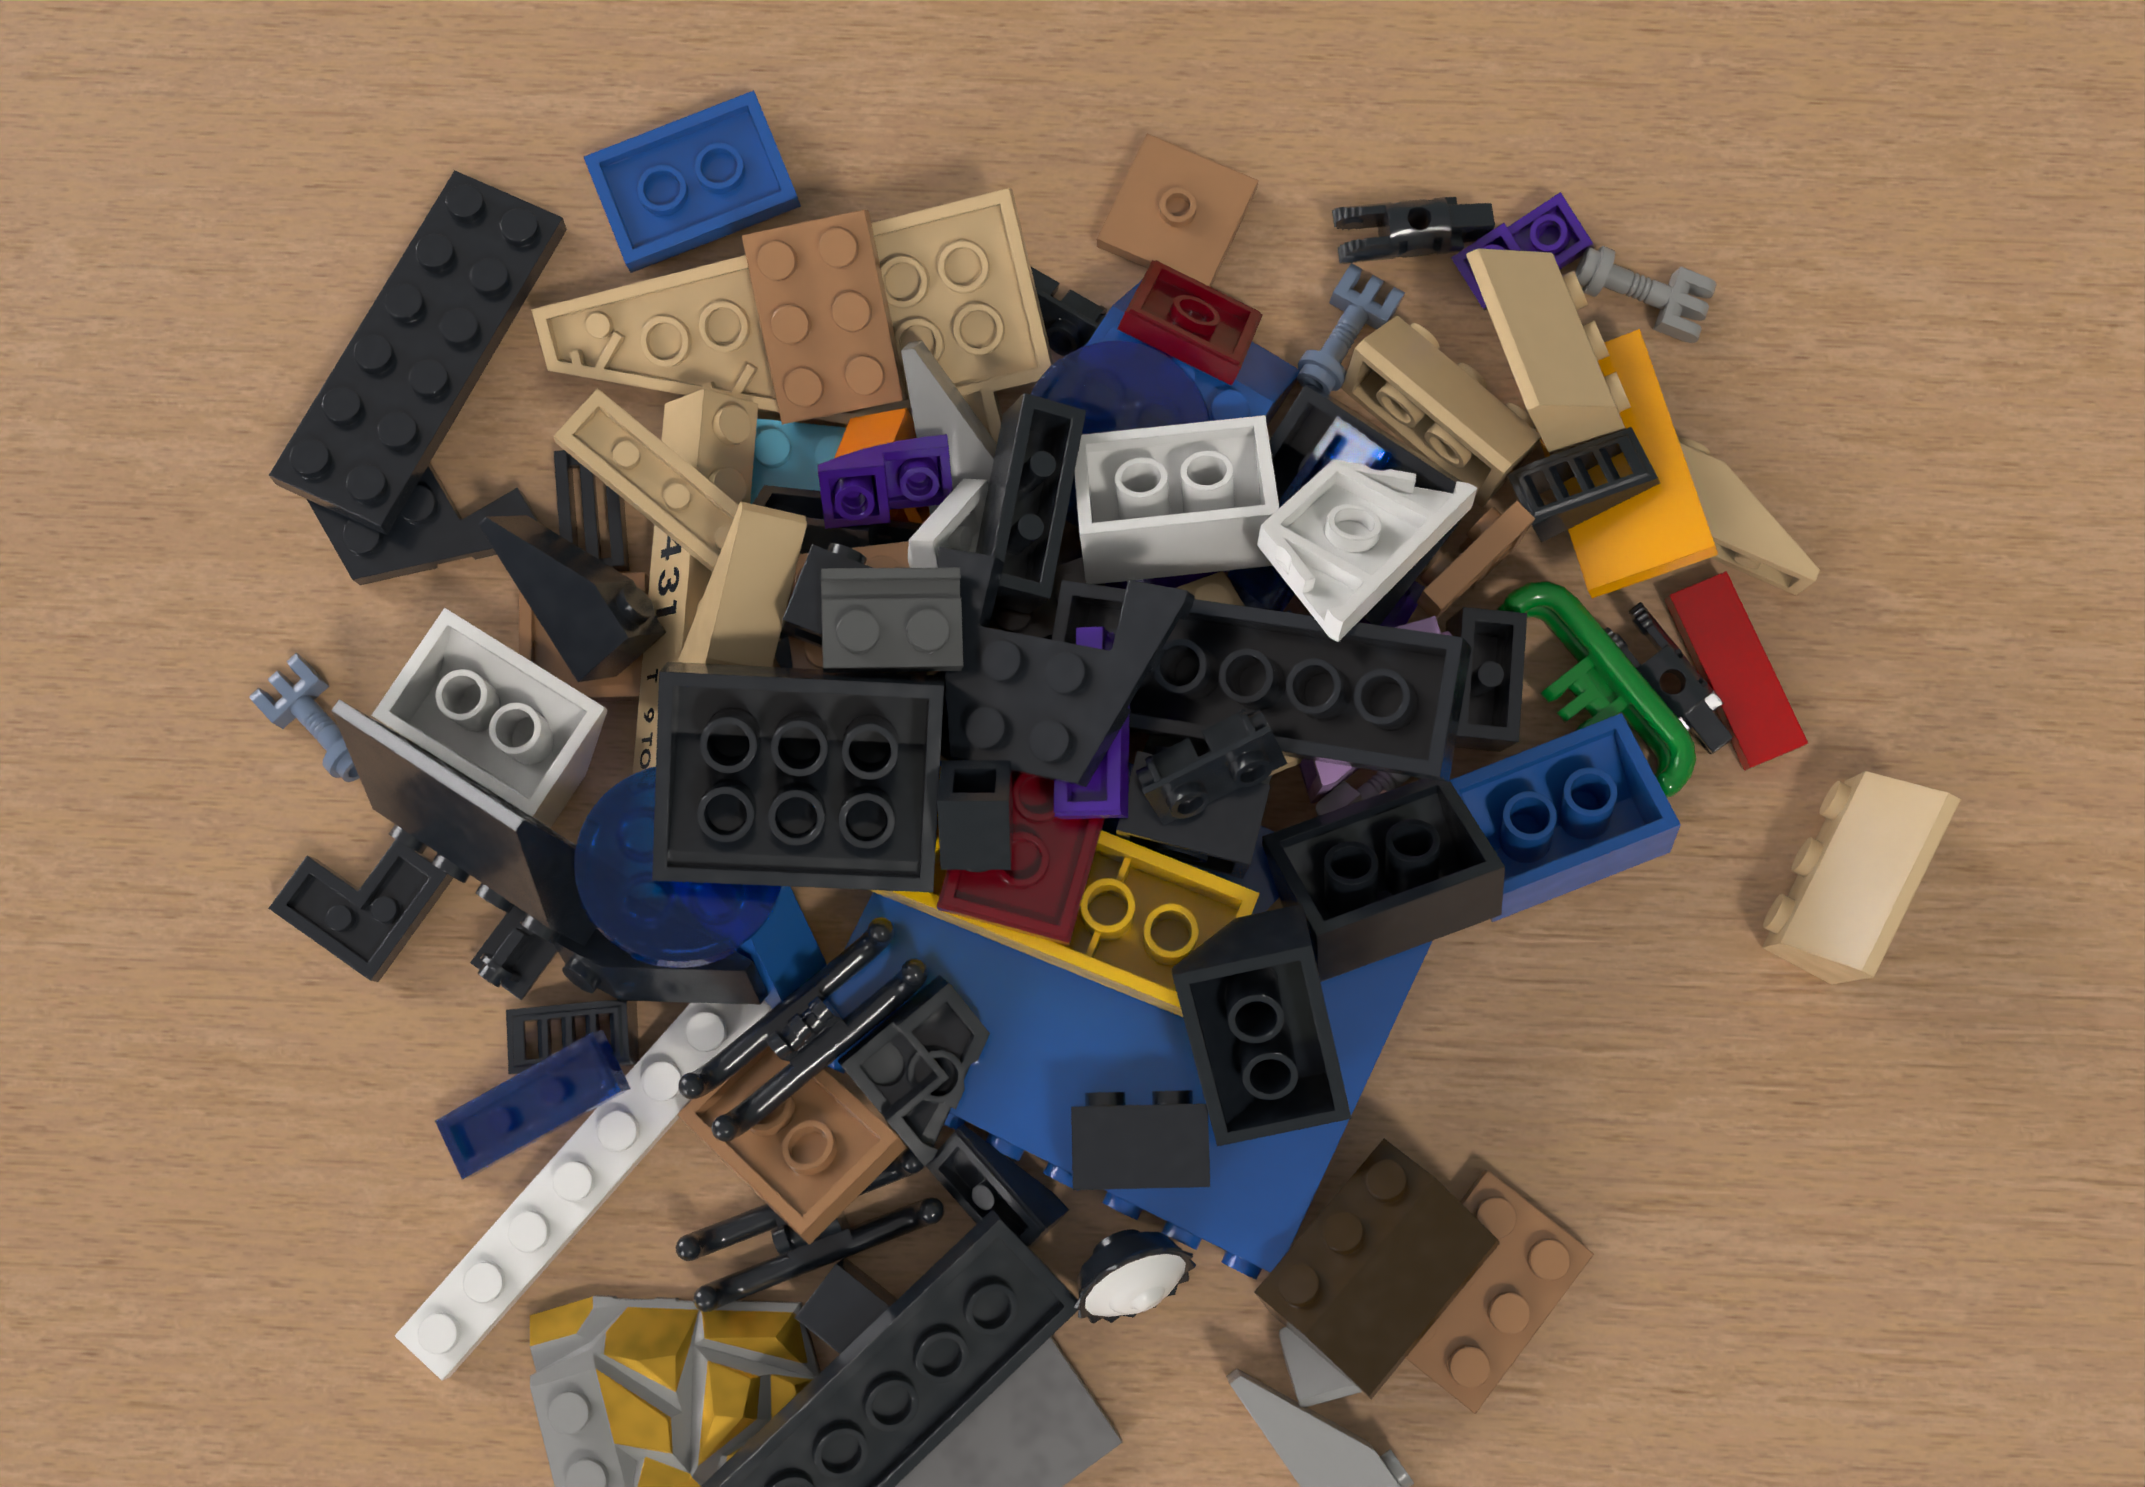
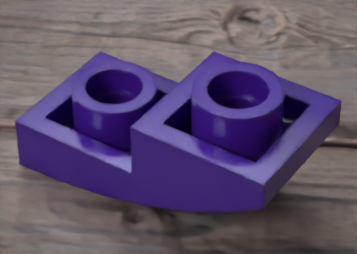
(1545, 229)
(888, 476)

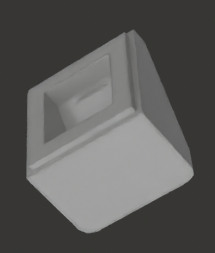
(1310, 1374)

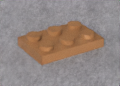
(824, 316)
(804, 1155)
(1504, 1300)

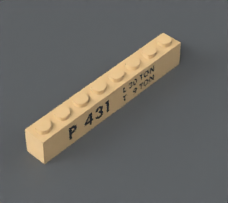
(719, 441)

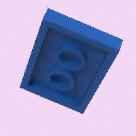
(692, 181)

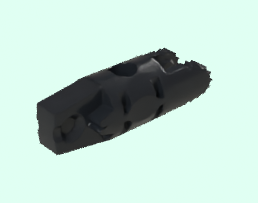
(1439, 223)
(1695, 699)

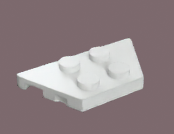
(1356, 537)

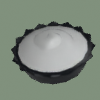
(1130, 1275)

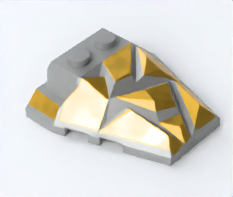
(660, 1386)

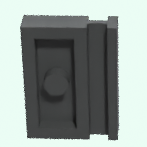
(891, 620)

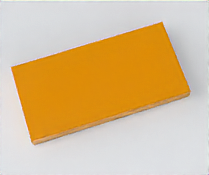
(1659, 526)

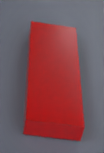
(1737, 670)

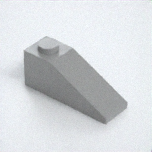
(942, 410)
(1313, 1446)

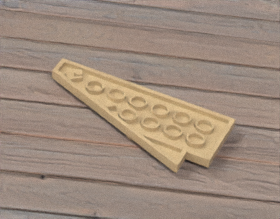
(949, 279)

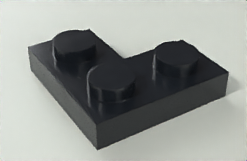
(367, 923)

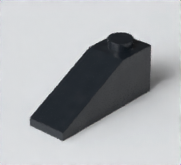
(582, 603)
(615, 972)

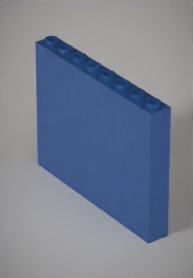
(1075, 1037)

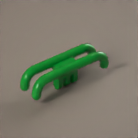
(1606, 680)

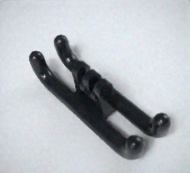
(805, 1032)
(795, 1254)

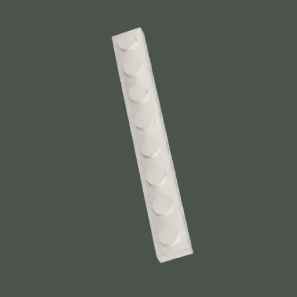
(569, 1189)

